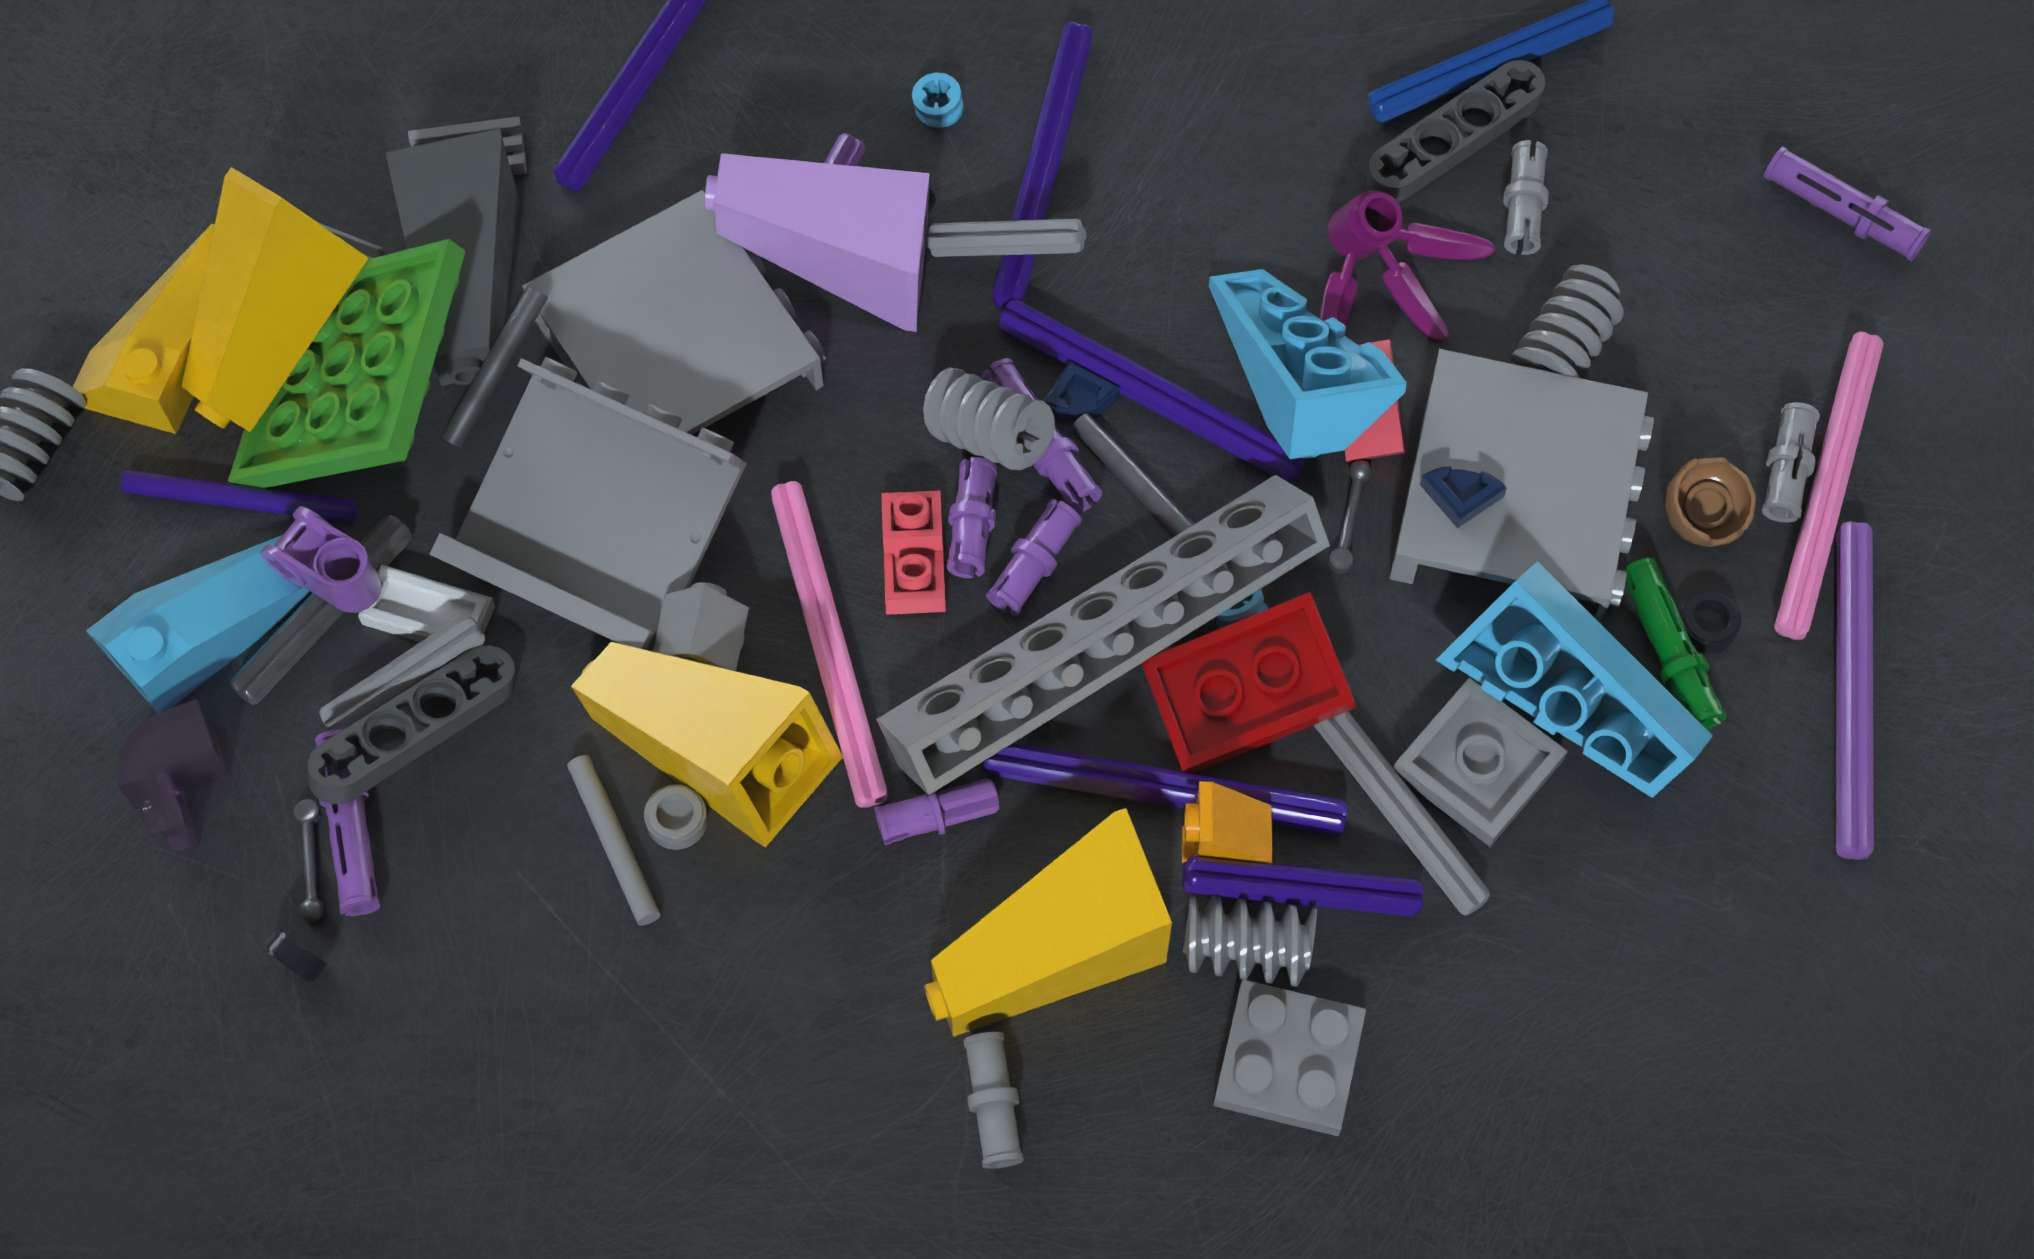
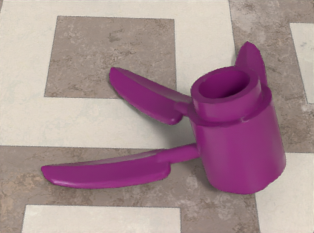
(1369, 226)

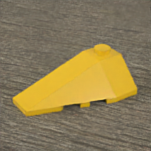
(143, 357)

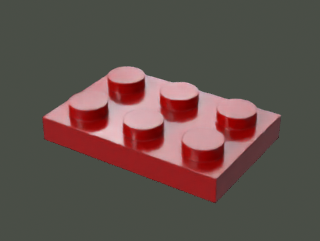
(1248, 684)

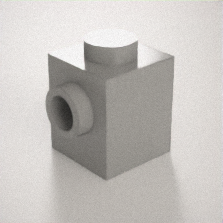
(702, 626)

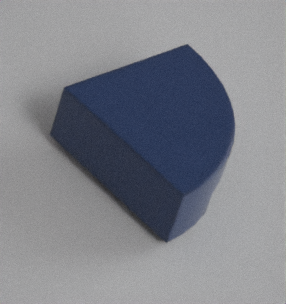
(1079, 393)
(1462, 492)

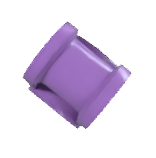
(316, 557)

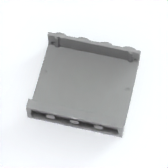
(676, 319)
(1567, 468)
(594, 506)

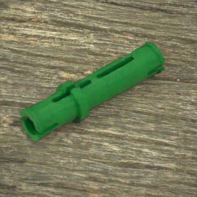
(1681, 664)

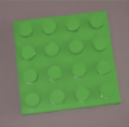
(362, 376)

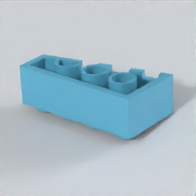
(1577, 681)

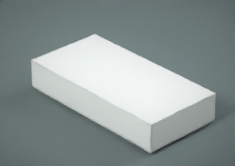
(421, 606)

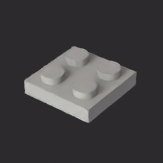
(1479, 762)
(1290, 1057)

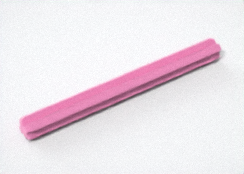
(1829, 487)
(829, 645)

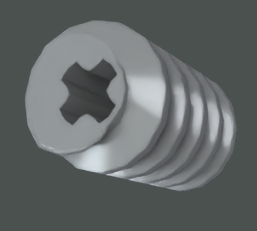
(1572, 323)
(988, 419)
(27, 420)
(1249, 939)

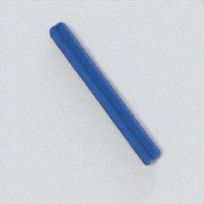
(1483, 60)

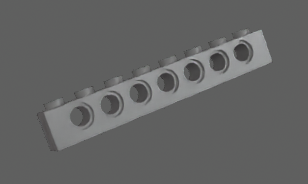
(1102, 633)

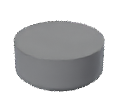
(676, 817)

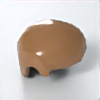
(1710, 502)

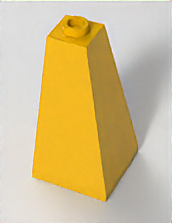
(261, 300)
(729, 735)
(1060, 934)

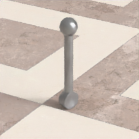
(1341, 558)
(308, 815)

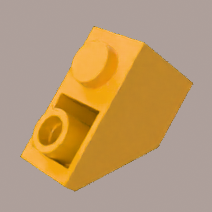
(1226, 826)

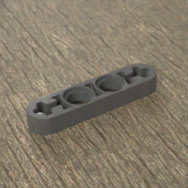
(1459, 134)
(418, 729)

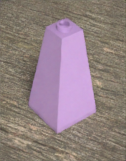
(831, 225)

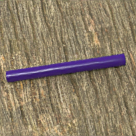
(236, 495)

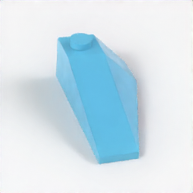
(1303, 371)
(195, 624)

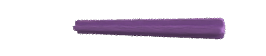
(1854, 692)

